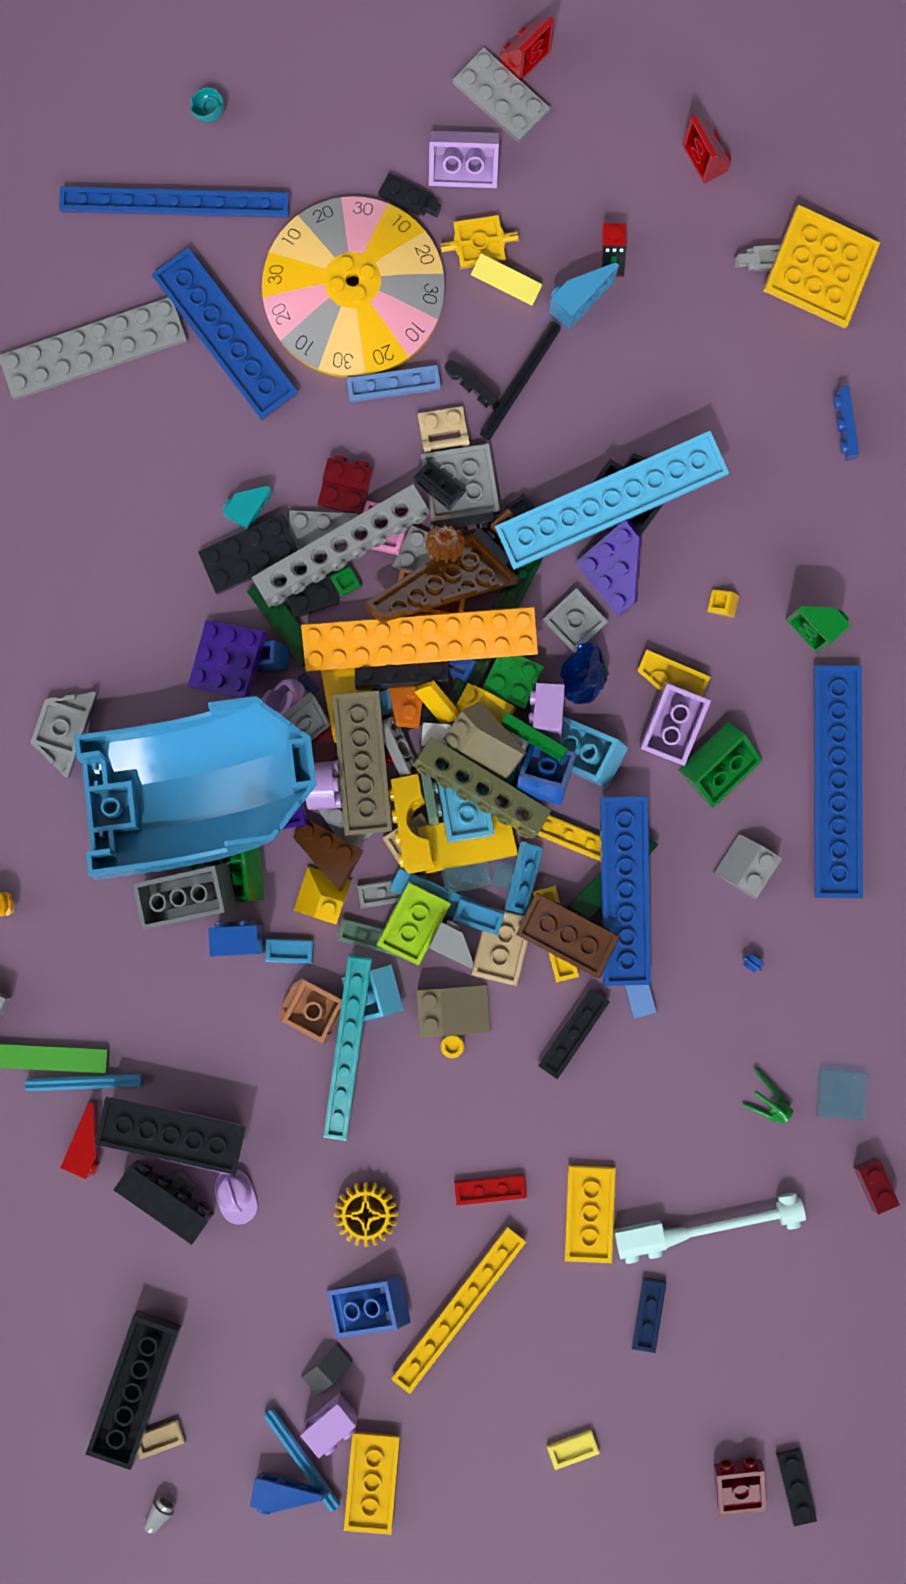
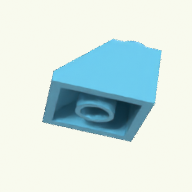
(382, 994)

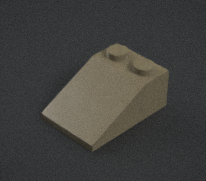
(484, 741)
(453, 1011)

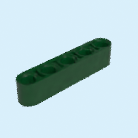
(590, 898)

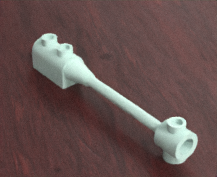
(653, 1239)

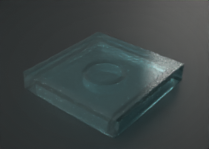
(841, 1094)

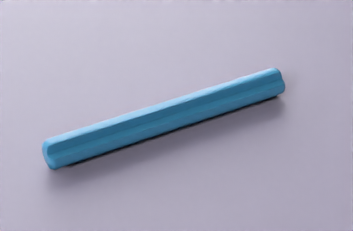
(83, 1082)
(300, 1457)

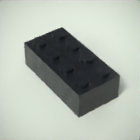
(164, 1201)

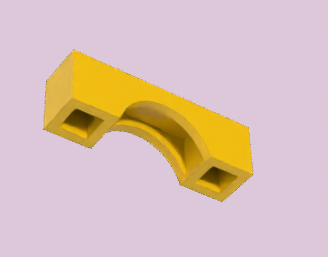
(408, 796)

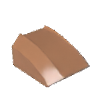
(311, 1010)

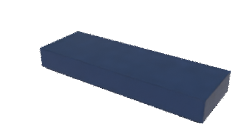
(649, 1315)

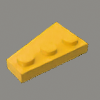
(661, 669)

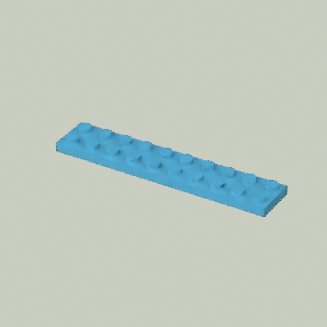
(612, 500)

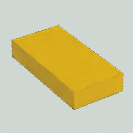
(437, 702)

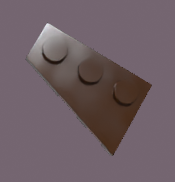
(329, 852)

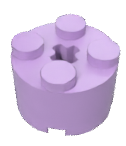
(325, 793)

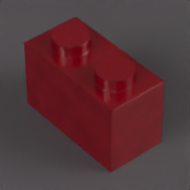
(876, 1186)

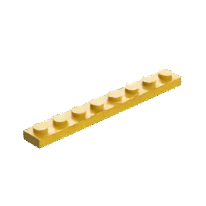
(458, 1310)

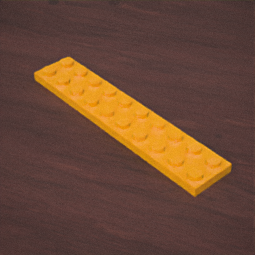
(420, 639)

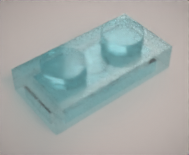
(466, 877)

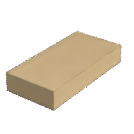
(161, 1438)

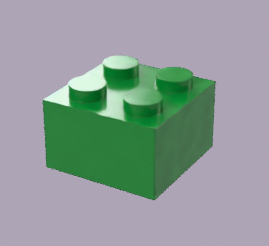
(513, 680)

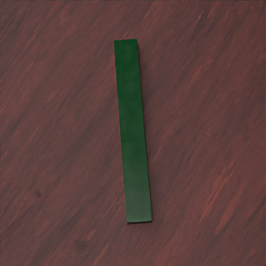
(509, 597)

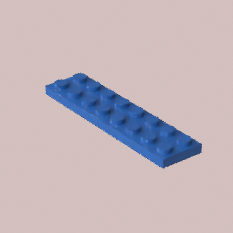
(224, 334)
(626, 888)

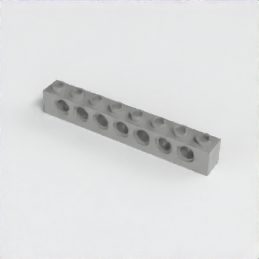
(347, 534)

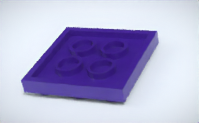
(227, 659)

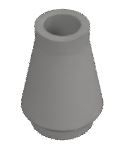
(159, 1513)

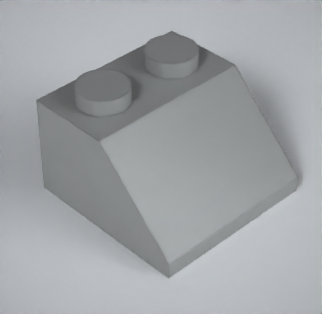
(747, 866)
(452, 944)

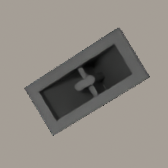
(327, 1369)

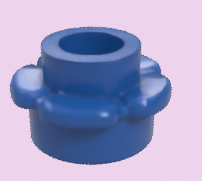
(753, 962)

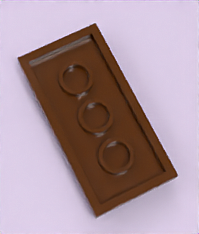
(568, 935)

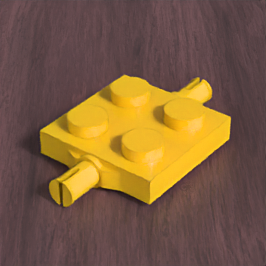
(477, 237)

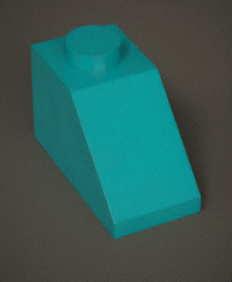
(247, 506)

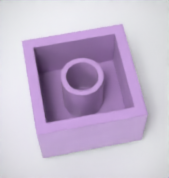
(548, 708)
(329, 1426)

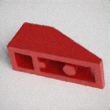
(82, 1152)

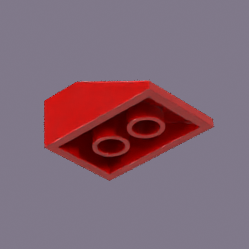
(528, 48)
(705, 150)

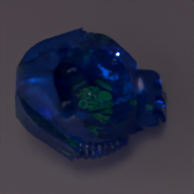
(584, 680)

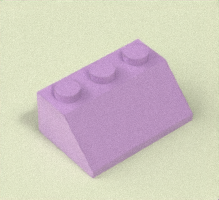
(463, 159)

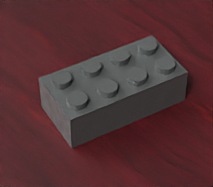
(185, 896)

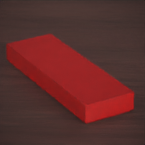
(490, 1189)

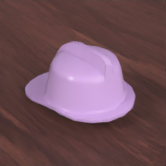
(235, 1197)

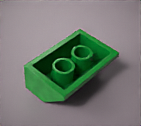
(818, 625)
(720, 764)

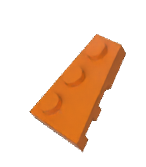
(405, 706)

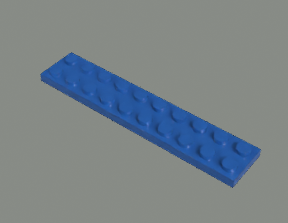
(838, 782)

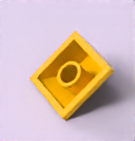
(494, 704)
(320, 897)

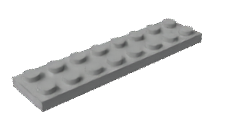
(92, 348)

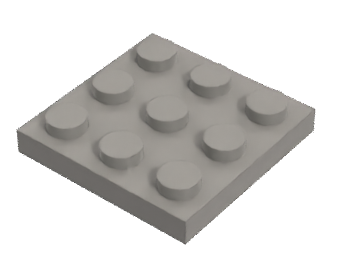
(473, 472)

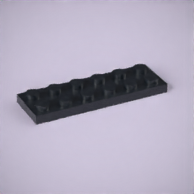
(170, 1135)

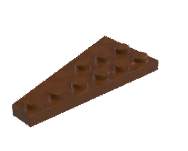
(443, 583)

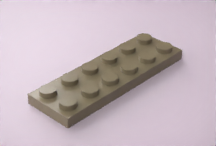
(362, 763)

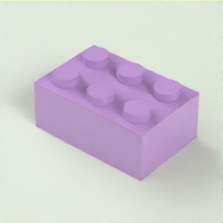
(675, 723)

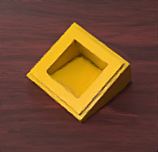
(723, 603)

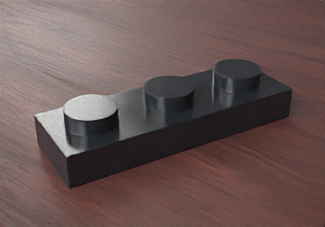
(796, 1487)

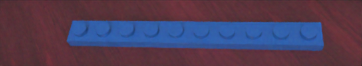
(174, 202)

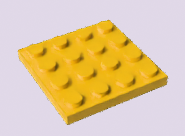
(821, 266)

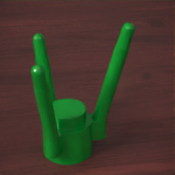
(778, 1110)

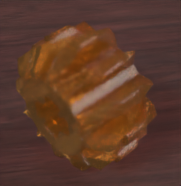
(445, 543)

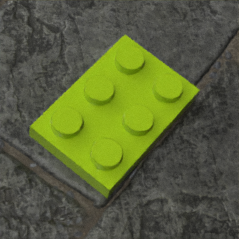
(413, 923)

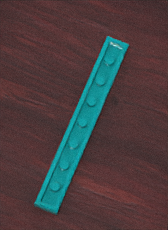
(347, 1047)

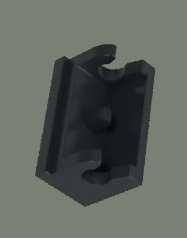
(439, 485)

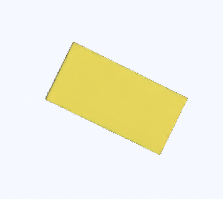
(573, 1449)

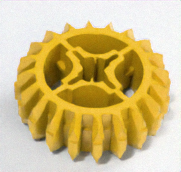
(376, 1214)

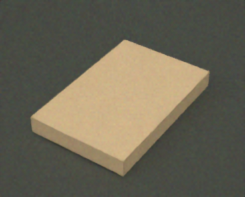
(501, 955)

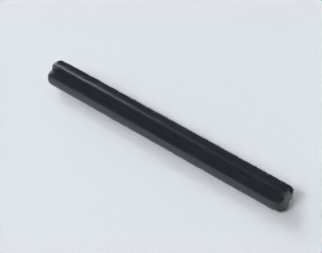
(520, 380)

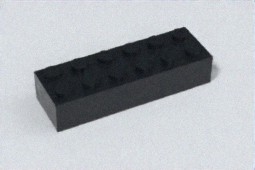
(133, 1389)

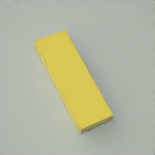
(506, 279)

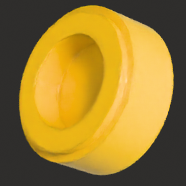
(452, 1046)

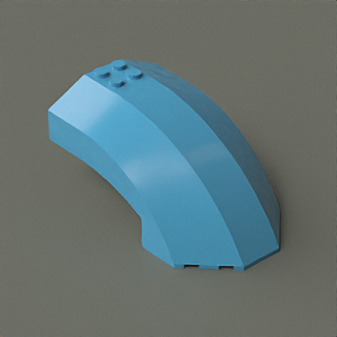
(192, 787)

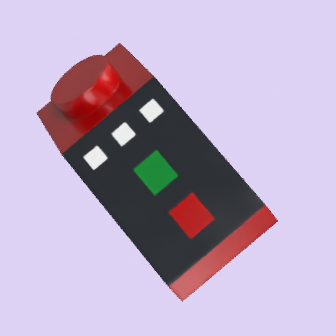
(613, 246)

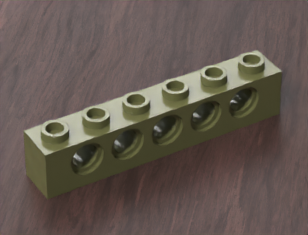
(494, 788)

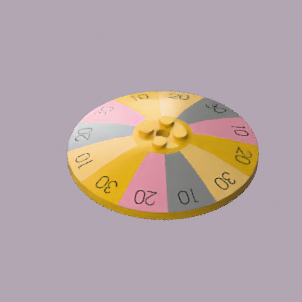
(360, 326)

